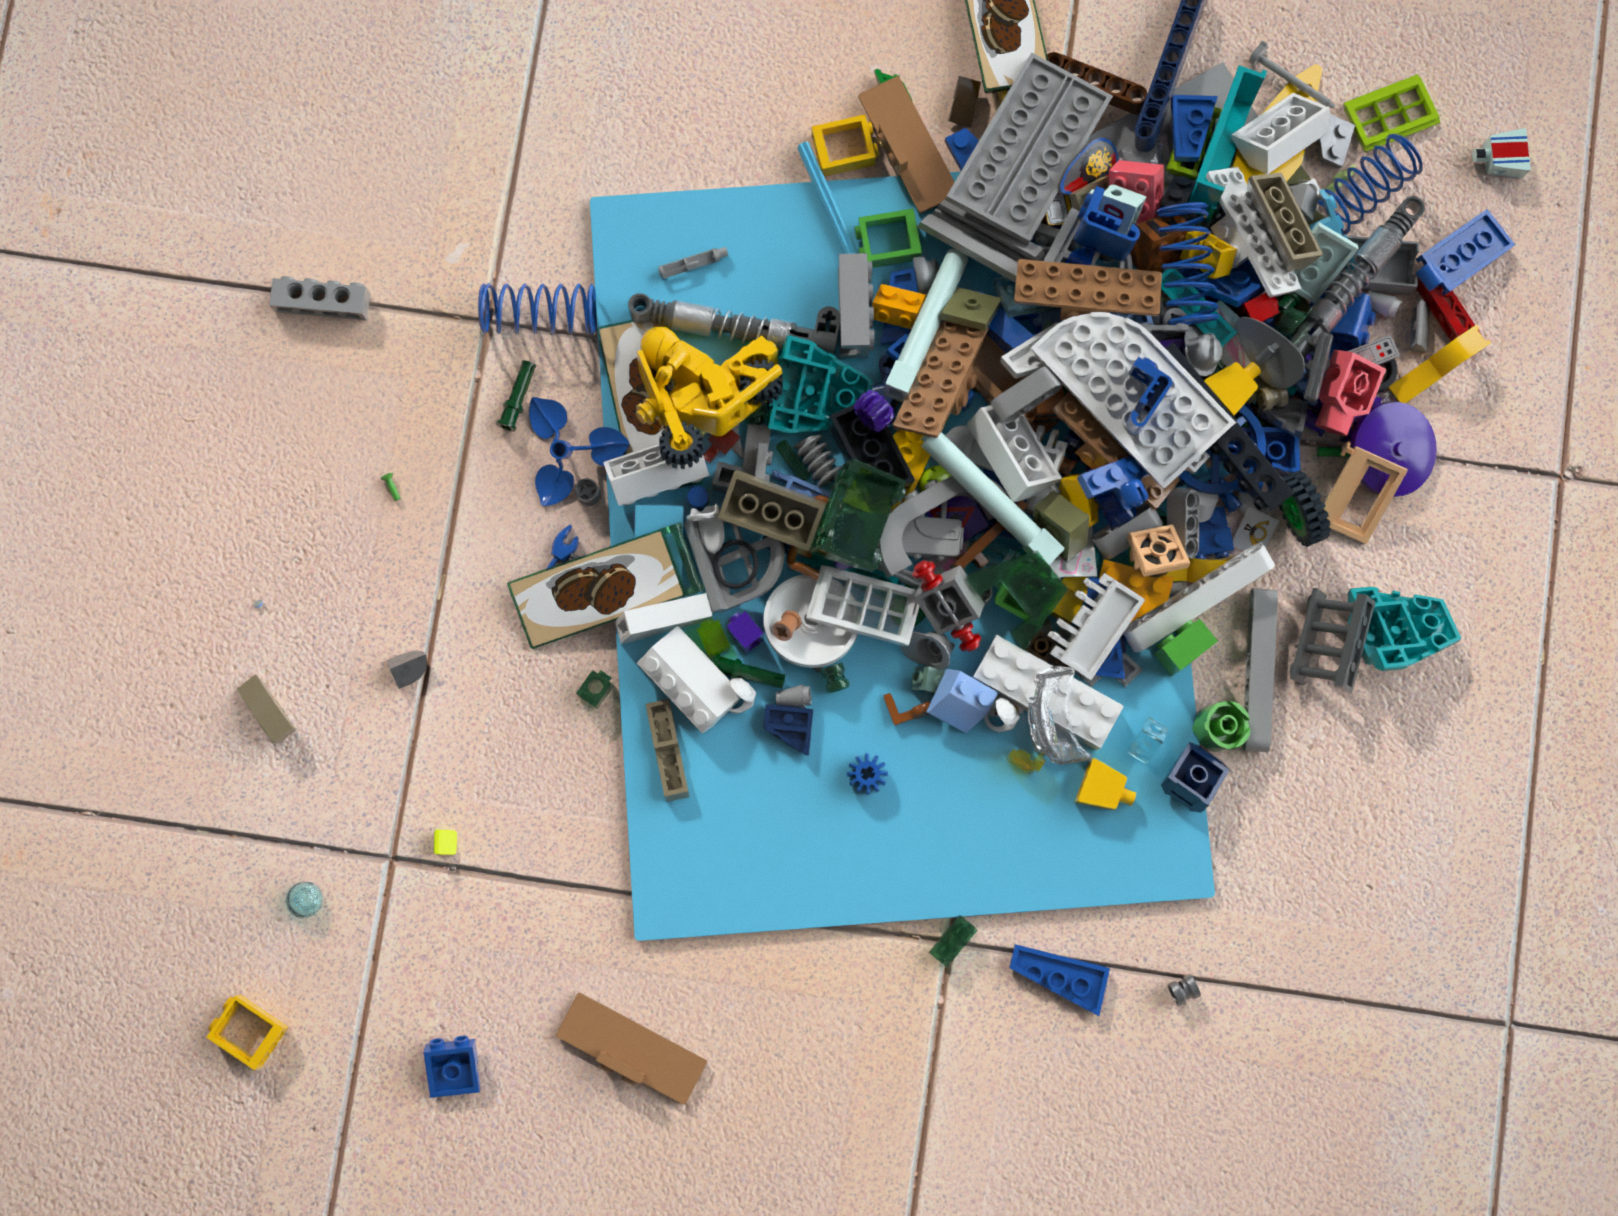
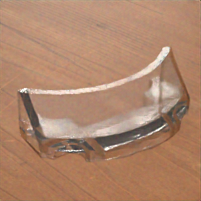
(1050, 717)

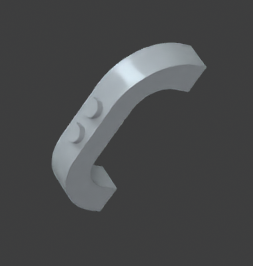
(890, 545)

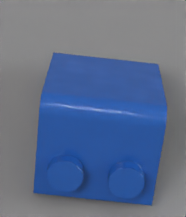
(1100, 229)
(1355, 323)
(1158, 385)

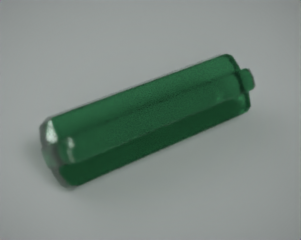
(792, 460)

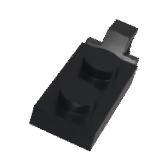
(1177, 193)

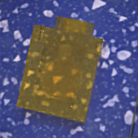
(1022, 760)

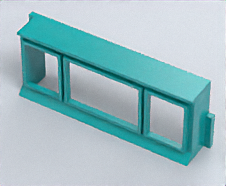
(1222, 148)

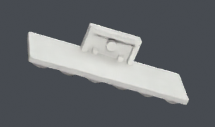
(1246, 232)

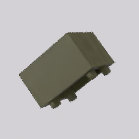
(1063, 522)

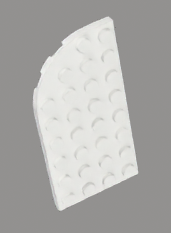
(1093, 362)

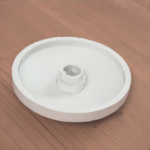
(813, 642)

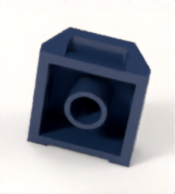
(1195, 778)

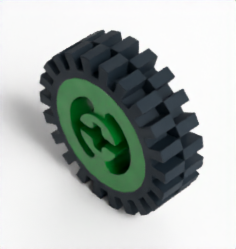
(1305, 510)

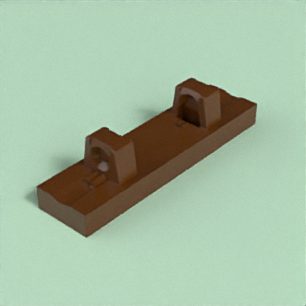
(973, 553)

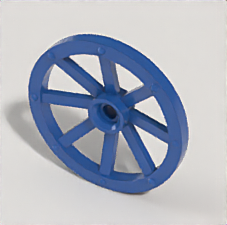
(1216, 488)

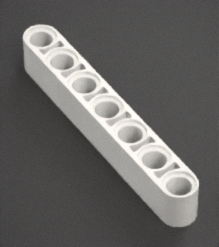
(1198, 597)

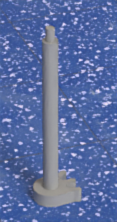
(1258, 56)

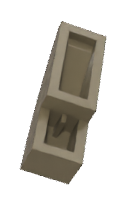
(266, 709)

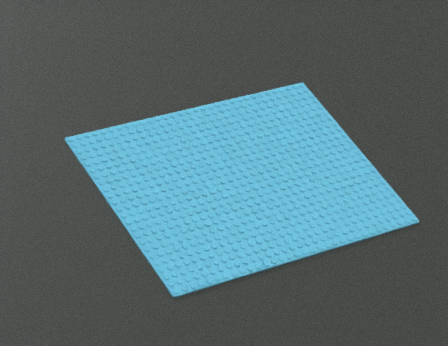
(783, 833)

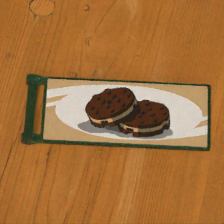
(1003, 39)
(627, 390)
(602, 586)

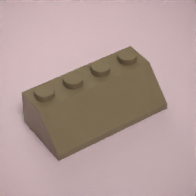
(1284, 220)
(772, 510)

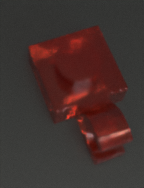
(721, 443)

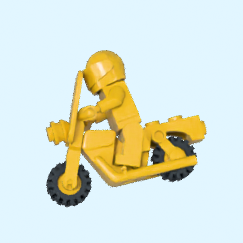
(704, 392)

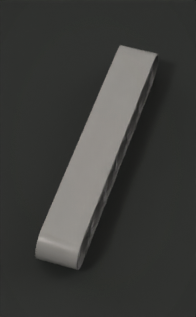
(1260, 667)

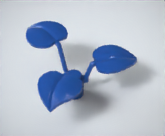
(554, 483)

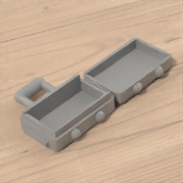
(933, 537)

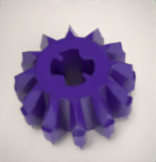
(874, 410)

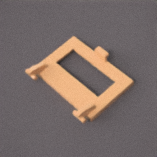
(1347, 485)

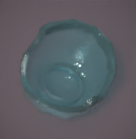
(304, 899)

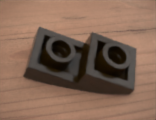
(964, 101)
(1041, 647)

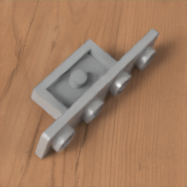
(757, 451)

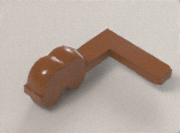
(915, 713)

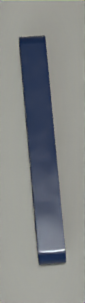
(1168, 69)

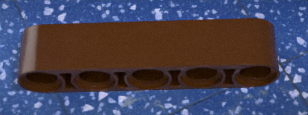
(1107, 82)

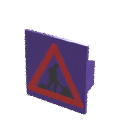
(966, 511)

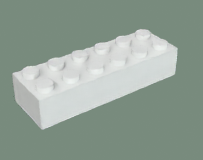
(1013, 673)

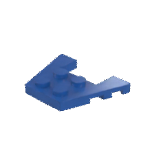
(1234, 288)

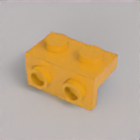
(897, 306)

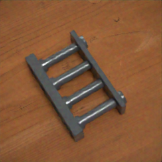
(1349, 654)

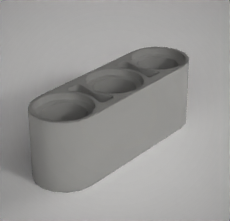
(1026, 395)
(1183, 513)
(1113, 540)

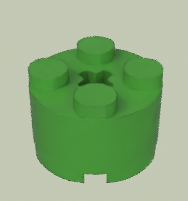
(1222, 726)

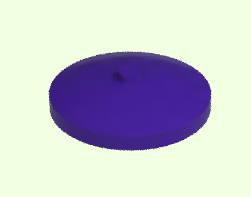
(1400, 436)

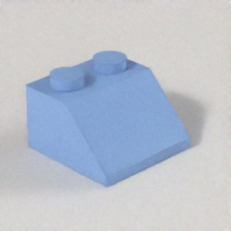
(961, 700)

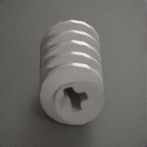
(817, 460)

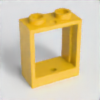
(847, 164)
(266, 1047)

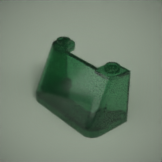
(857, 515)

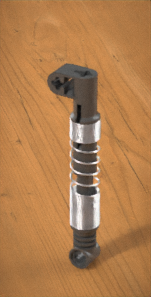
(1369, 259)
(702, 319)

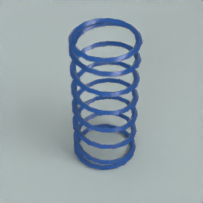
(1366, 176)
(1182, 209)
(589, 306)

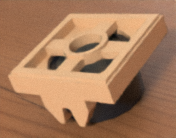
(1157, 551)

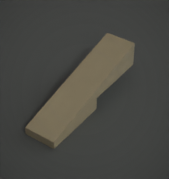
(667, 750)

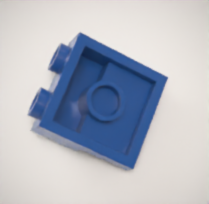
(1215, 536)
(452, 1066)

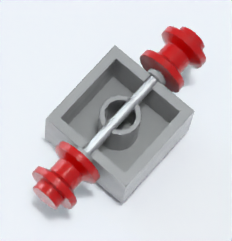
(949, 603)

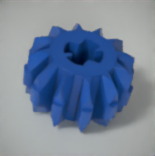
(864, 766)

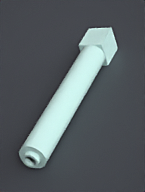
(925, 326)
(992, 498)

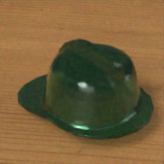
(1288, 321)

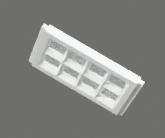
(864, 605)

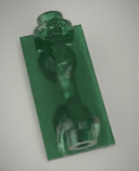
(953, 941)

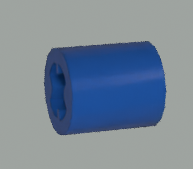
(698, 498)

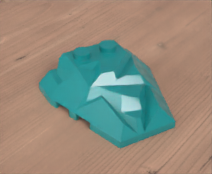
(812, 388)
(1405, 628)

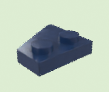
(790, 725)

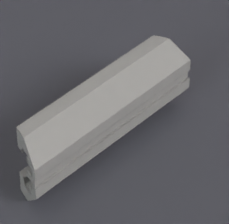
(979, 239)

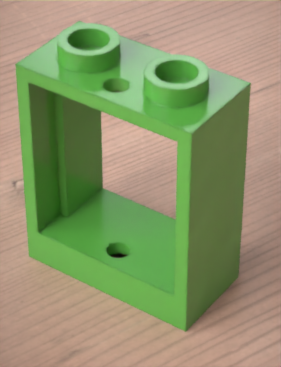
(885, 218)

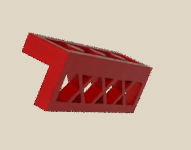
(1443, 313)

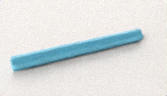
(826, 198)

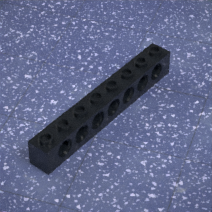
(1248, 452)

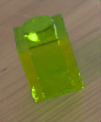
(713, 637)

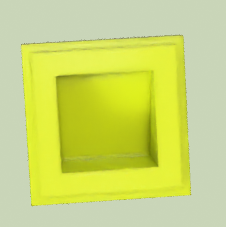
(445, 842)

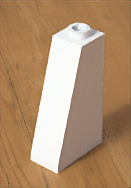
(662, 617)

